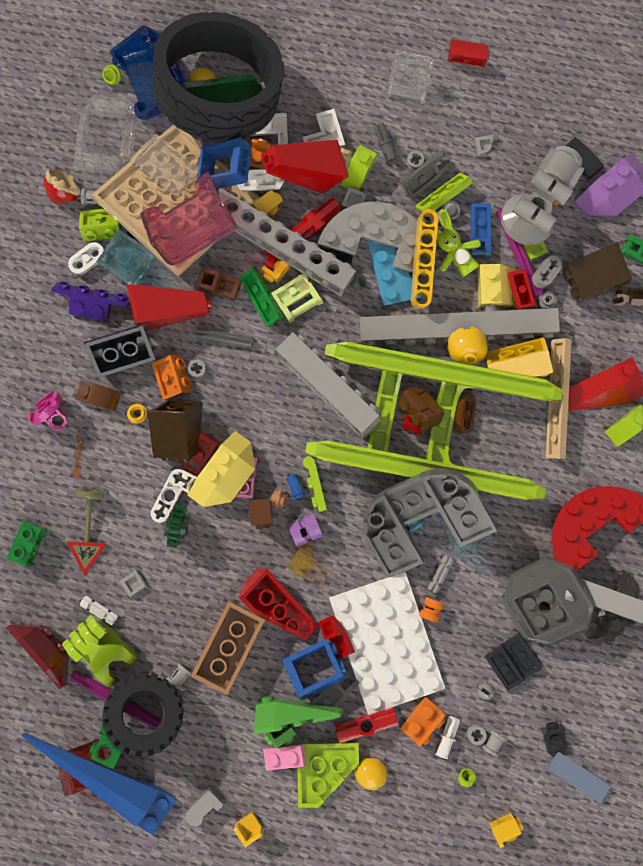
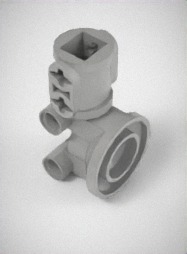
(529, 217)

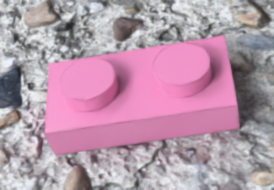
(285, 757)

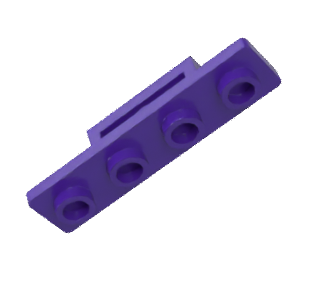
(89, 302)

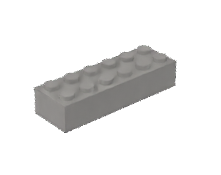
(328, 385)

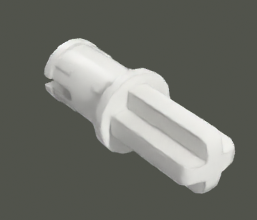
(448, 737)

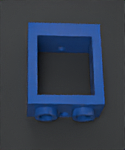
(234, 148)
(302, 692)

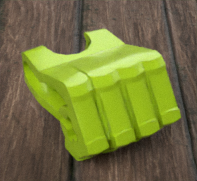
(98, 647)

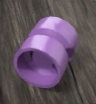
(311, 526)

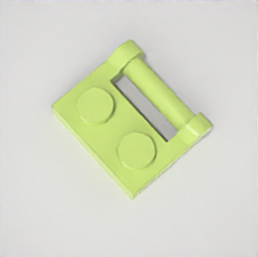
(293, 292)

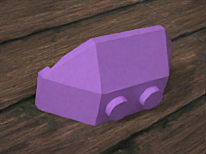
(614, 189)

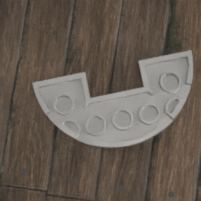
(377, 223)

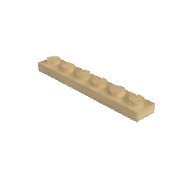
(558, 409)

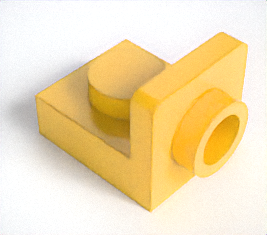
(280, 269)

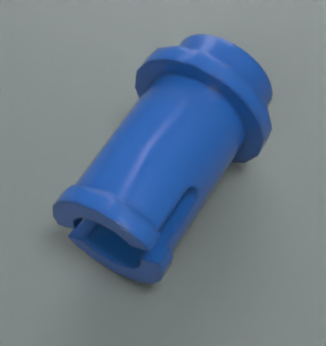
(296, 487)

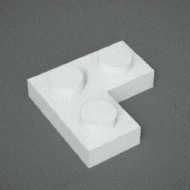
(328, 128)

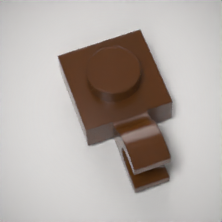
(633, 296)

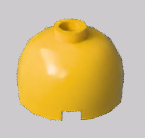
(468, 346)

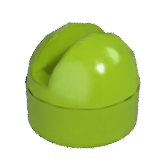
(471, 778)

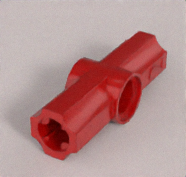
(317, 219)
(352, 729)

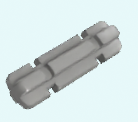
(440, 574)

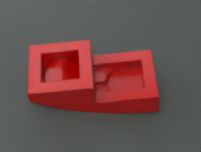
(335, 632)

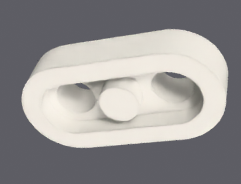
(85, 256)

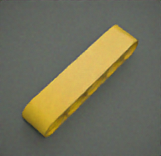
(427, 250)

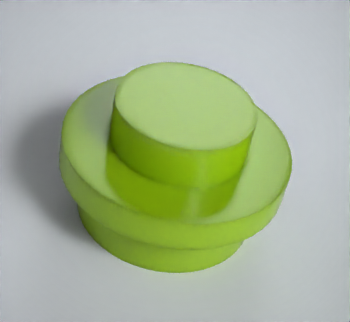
(112, 74)

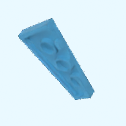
(392, 283)

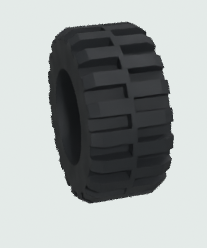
(142, 744)

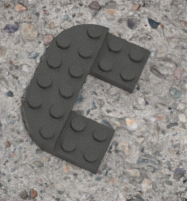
(414, 499)

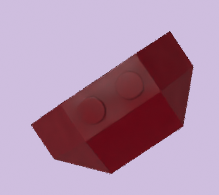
(44, 650)

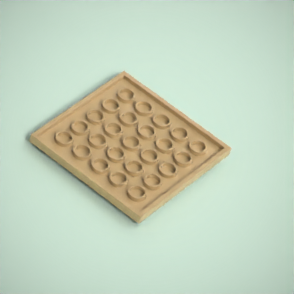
(133, 192)

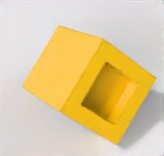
(248, 829)

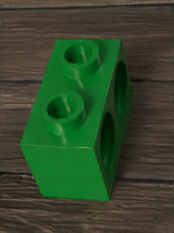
(26, 543)
(105, 743)

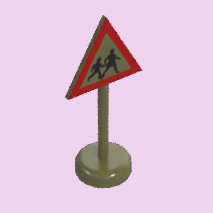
(86, 551)

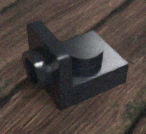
(554, 737)

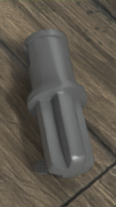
(385, 143)

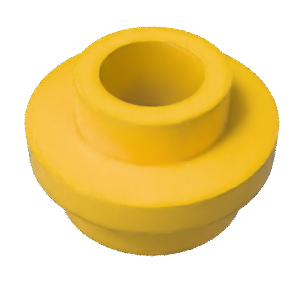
(130, 413)

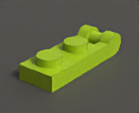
(314, 483)

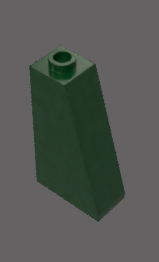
(225, 89)

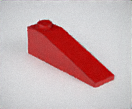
(608, 388)
(272, 602)

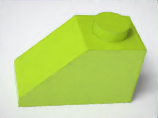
(359, 168)
(626, 426)

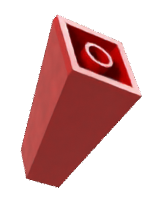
(307, 164)
(166, 306)

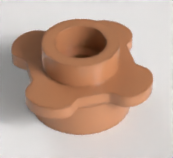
(279, 498)

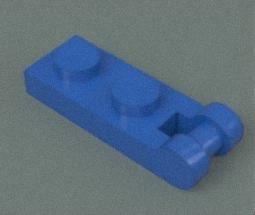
(480, 228)

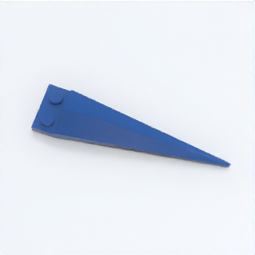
(134, 799)

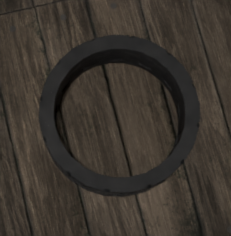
(225, 35)

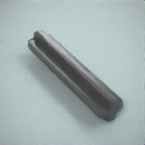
(224, 338)

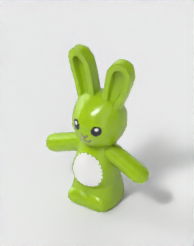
(450, 242)

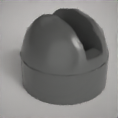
(359, 282)

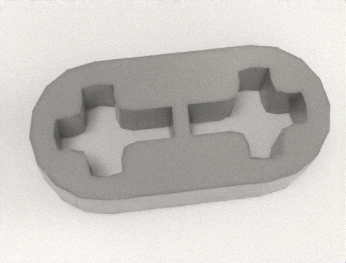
(549, 274)

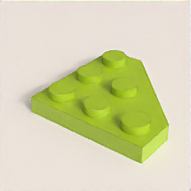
(325, 770)

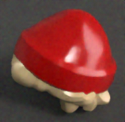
(60, 187)

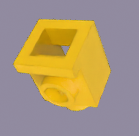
(268, 203)
(506, 829)

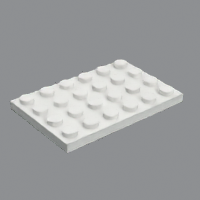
(389, 643)

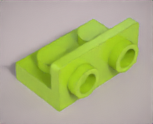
(97, 225)

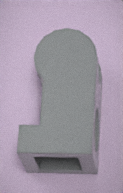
(203, 805)

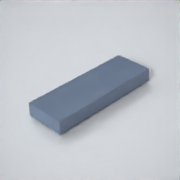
(578, 777)

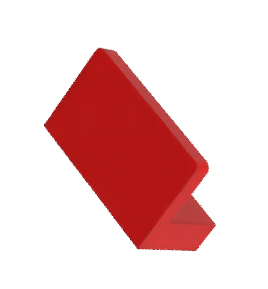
(468, 53)

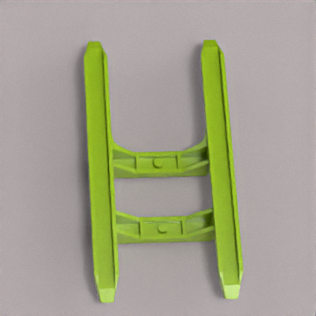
(454, 379)

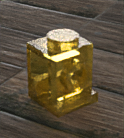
(302, 561)

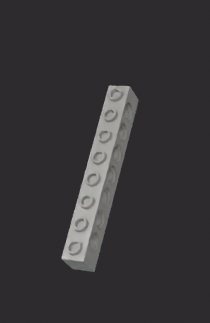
(286, 251)

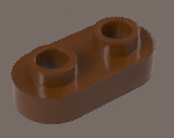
(465, 413)

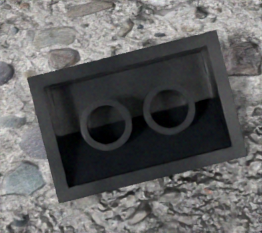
(120, 350)

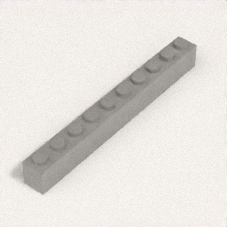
(441, 326)

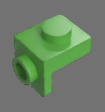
(284, 737)

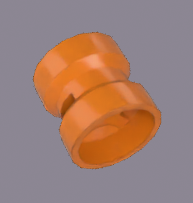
(427, 613)

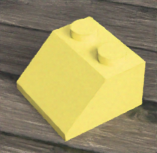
(494, 286)

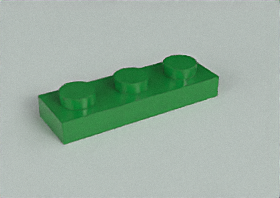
(261, 296)

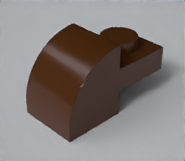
(218, 284)
(98, 395)

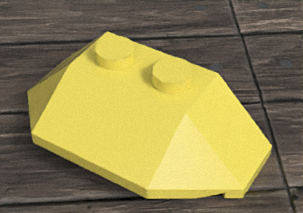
(224, 472)

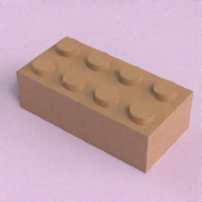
(228, 647)

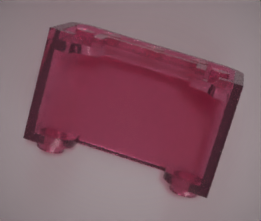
(189, 225)

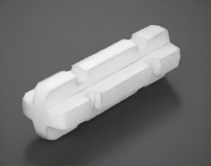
(99, 610)

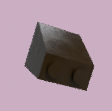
(597, 273)
(175, 429)

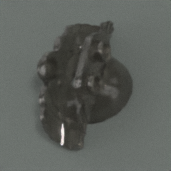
(608, 623)

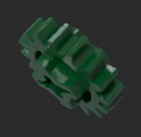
(176, 526)

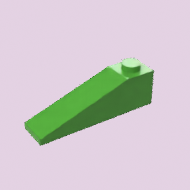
(277, 713)

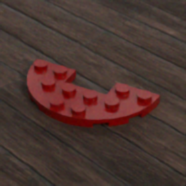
(589, 513)

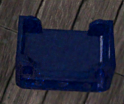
(136, 57)

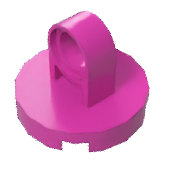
(47, 409)

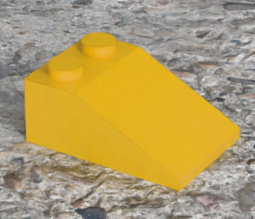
(525, 359)

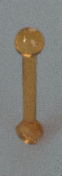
(75, 473)

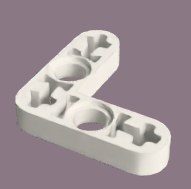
(176, 488)

